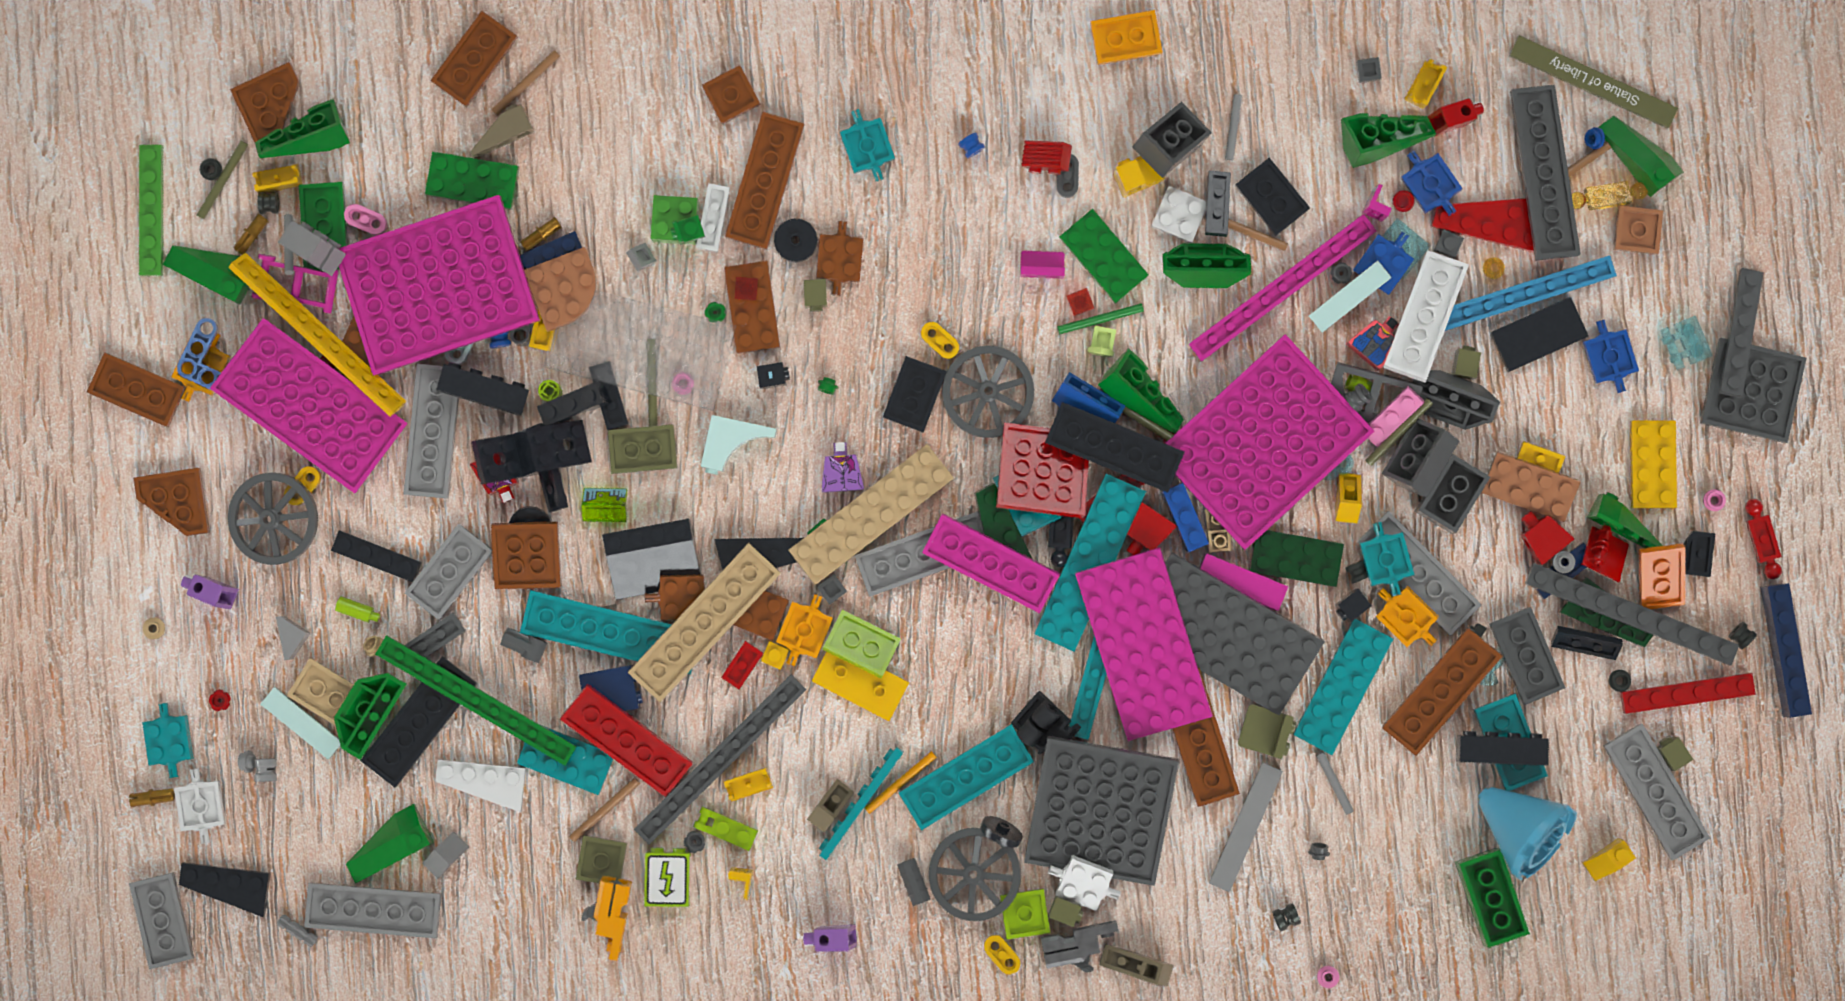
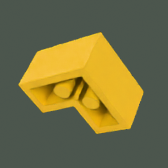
(1135, 176)

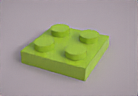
(1026, 915)

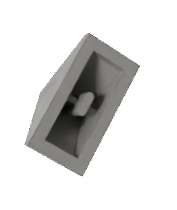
(291, 637)
(445, 855)

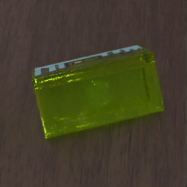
(604, 505)

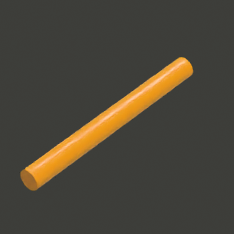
(899, 783)

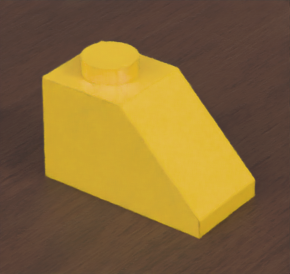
(1348, 498)
(1609, 859)

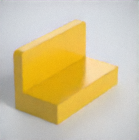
(742, 874)

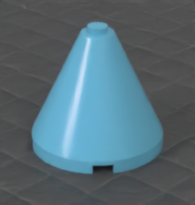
(1525, 827)

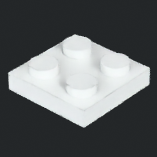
(1179, 214)

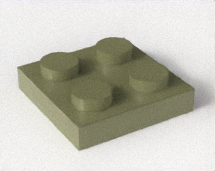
(600, 858)

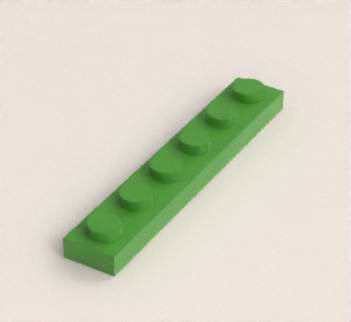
(150, 210)

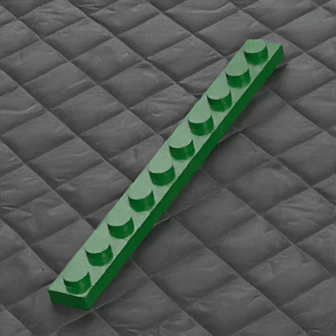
(476, 700)

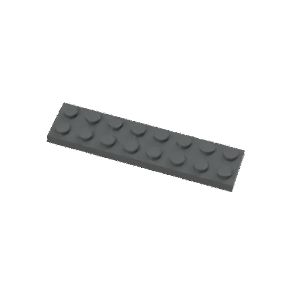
(1545, 172)

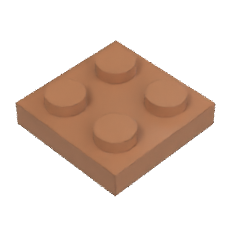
(1638, 230)

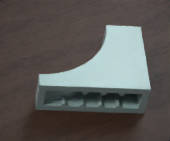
(725, 437)

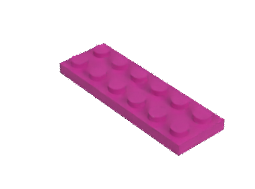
(991, 563)

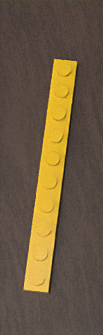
(317, 334)

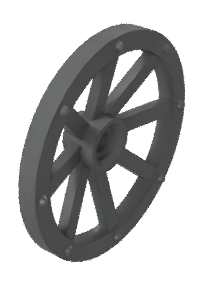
(976, 352)
(276, 518)
(979, 880)

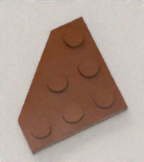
(267, 100)
(176, 498)

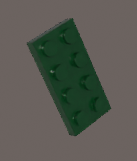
(1297, 558)

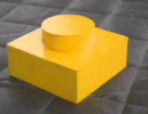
(775, 655)

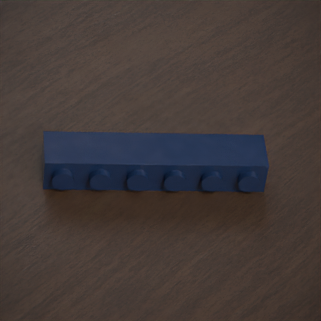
(1786, 650)

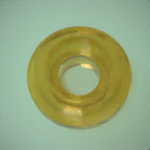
(1487, 268)

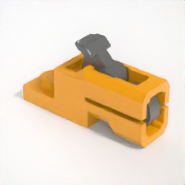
(609, 914)

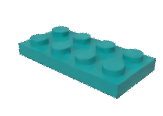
(1503, 717)
(585, 769)

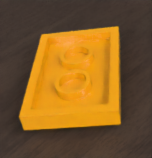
(1126, 37)

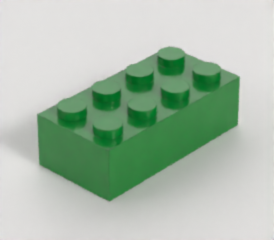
(1492, 897)

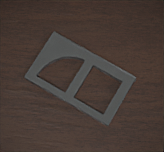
(1378, 378)

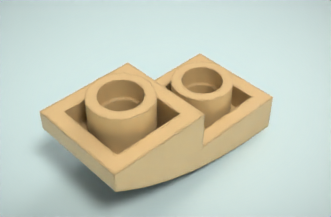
(1217, 536)

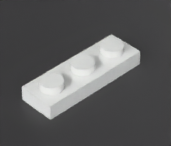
(713, 217)

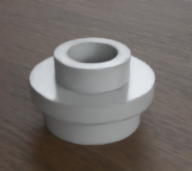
(1557, 562)
(246, 761)

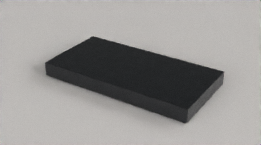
(1539, 334)

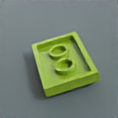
(861, 644)

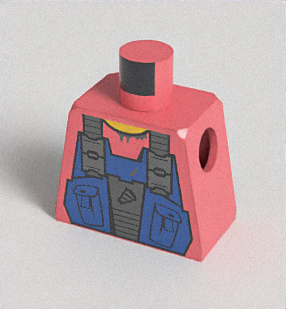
(1374, 342)

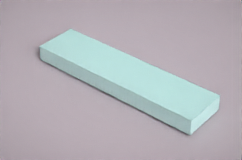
(1350, 296)
(301, 722)

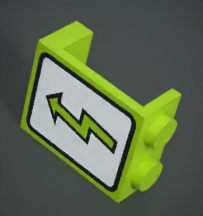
(667, 878)

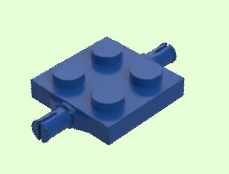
(1431, 183)
(1391, 257)
(1610, 356)

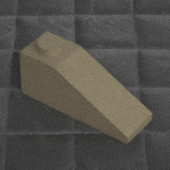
(505, 130)
(1136, 965)

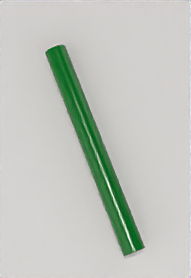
(1100, 318)

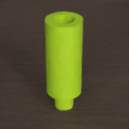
(356, 610)

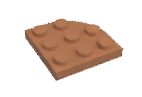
(563, 288)

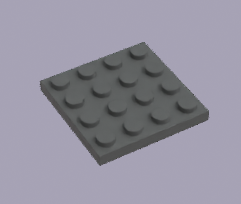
(1767, 397)

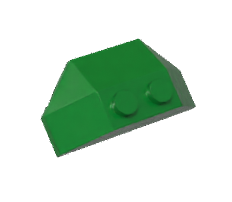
(1206, 265)
(366, 711)

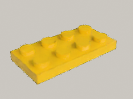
(1653, 464)

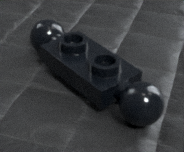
(1060, 538)

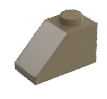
(830, 805)

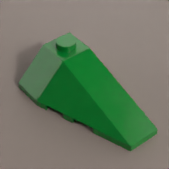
(1376, 137)
(1641, 156)
(208, 270)
(1133, 387)
(1612, 513)
(394, 841)

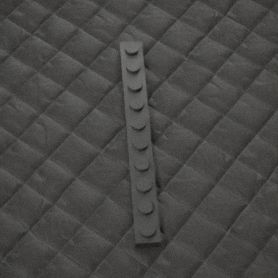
(1631, 614)
(720, 759)

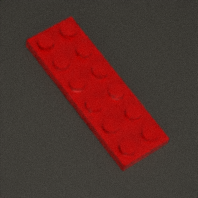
(626, 740)

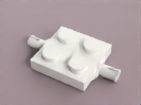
(200, 806)
(1084, 882)

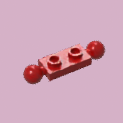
(1763, 539)

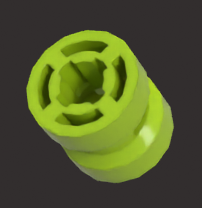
(554, 390)

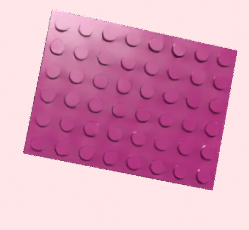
(437, 285)
(1266, 441)

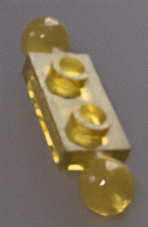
(1609, 195)

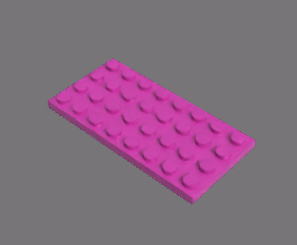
(308, 405)
(1144, 644)

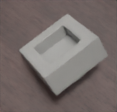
(641, 256)

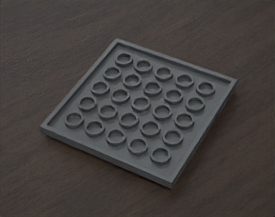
(1102, 808)

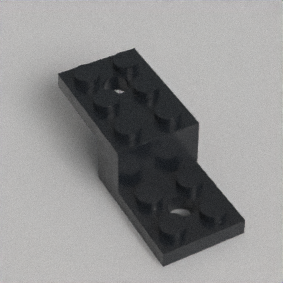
(531, 452)

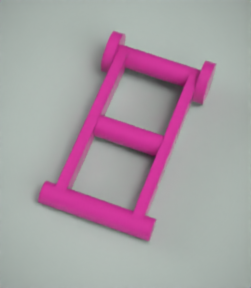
(327, 305)

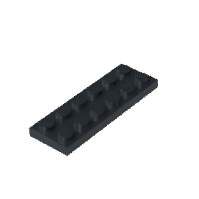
(1114, 447)
(412, 729)

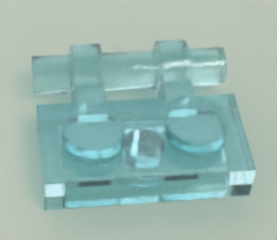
(1692, 340)

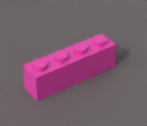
(1251, 584)

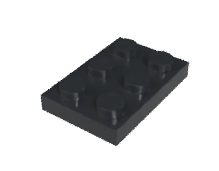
(1272, 196)
(914, 394)

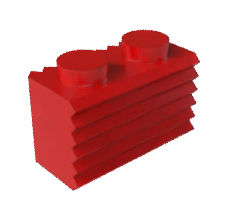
(1046, 156)

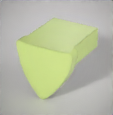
(1102, 342)

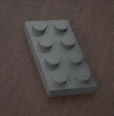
(1527, 655)

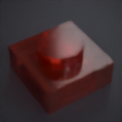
(746, 288)
(1080, 302)

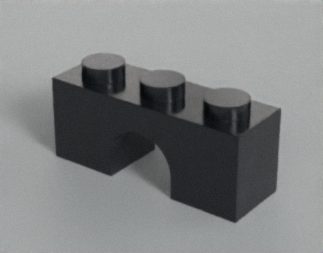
(573, 403)

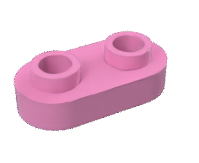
(366, 219)

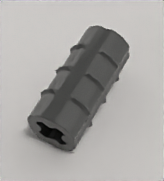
(913, 881)

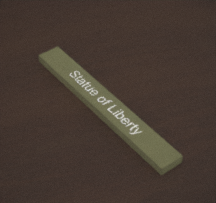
(1593, 82)

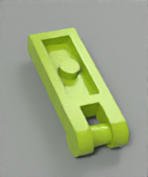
(726, 829)

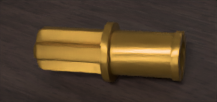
(541, 233)
(250, 234)
(151, 797)

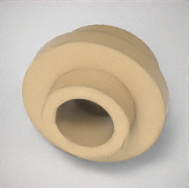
(160, 628)
(371, 645)

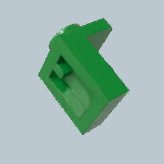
(687, 230)

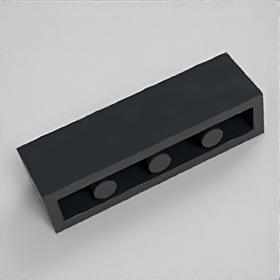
(481, 389)
(1502, 750)

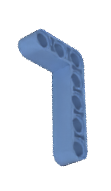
(197, 360)

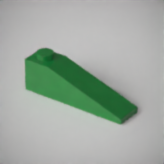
(315, 132)

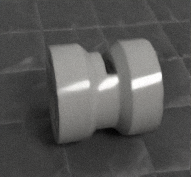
(265, 770)

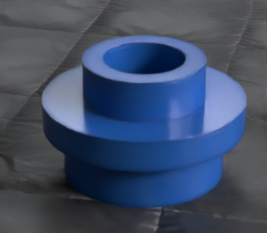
(1594, 138)

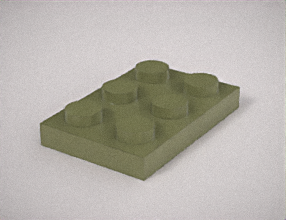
(642, 449)

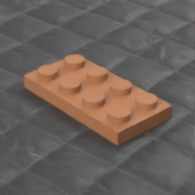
(1531, 486)

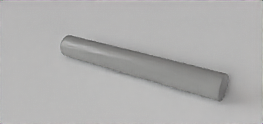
(1233, 127)
(288, 255)
(1334, 783)

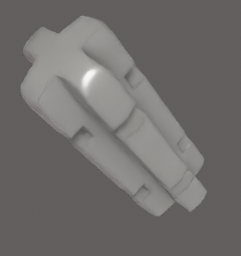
(297, 930)

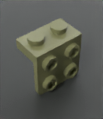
(1266, 731)

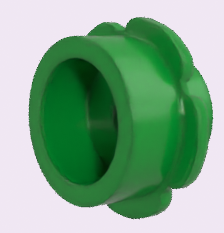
(713, 306)
(827, 386)

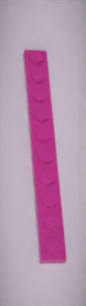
(1282, 287)

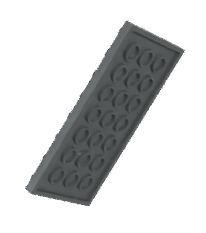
(1241, 638)

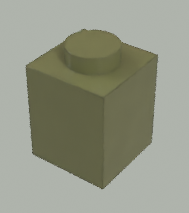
(815, 294)
(1466, 363)
(1674, 752)
(1065, 911)

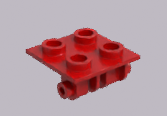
(1605, 553)

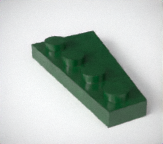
(998, 522)
(1605, 623)

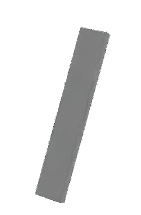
(1245, 827)

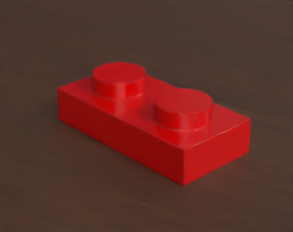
(742, 665)

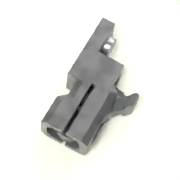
(1076, 948)

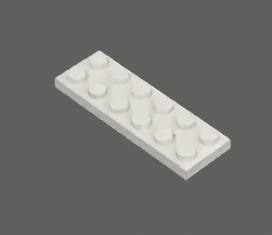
(1426, 316)

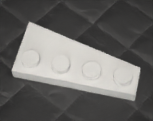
(490, 782)

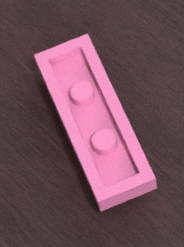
(1394, 415)

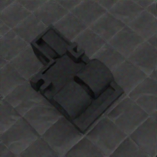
(1042, 719)

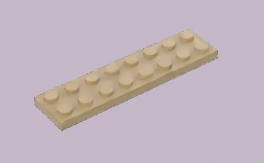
(871, 514)
(704, 622)

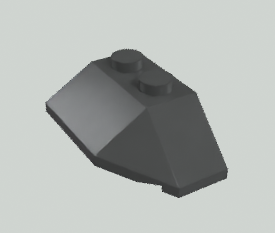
(1458, 400)

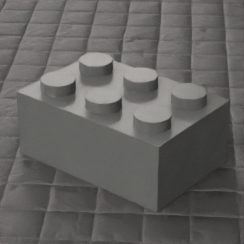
(1171, 139)
(1420, 457)
(1453, 494)

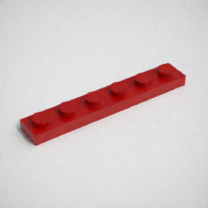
(1687, 693)

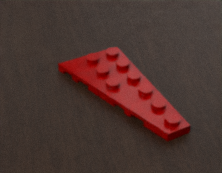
(1492, 221)

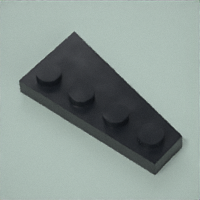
(773, 549)
(232, 886)

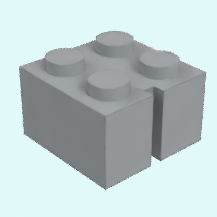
(312, 246)

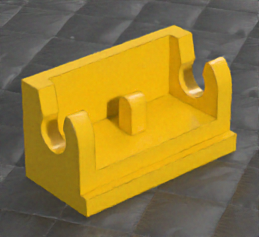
(1425, 83)
(277, 178)
(748, 784)

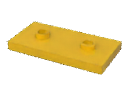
(860, 686)

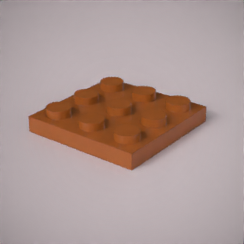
(526, 555)

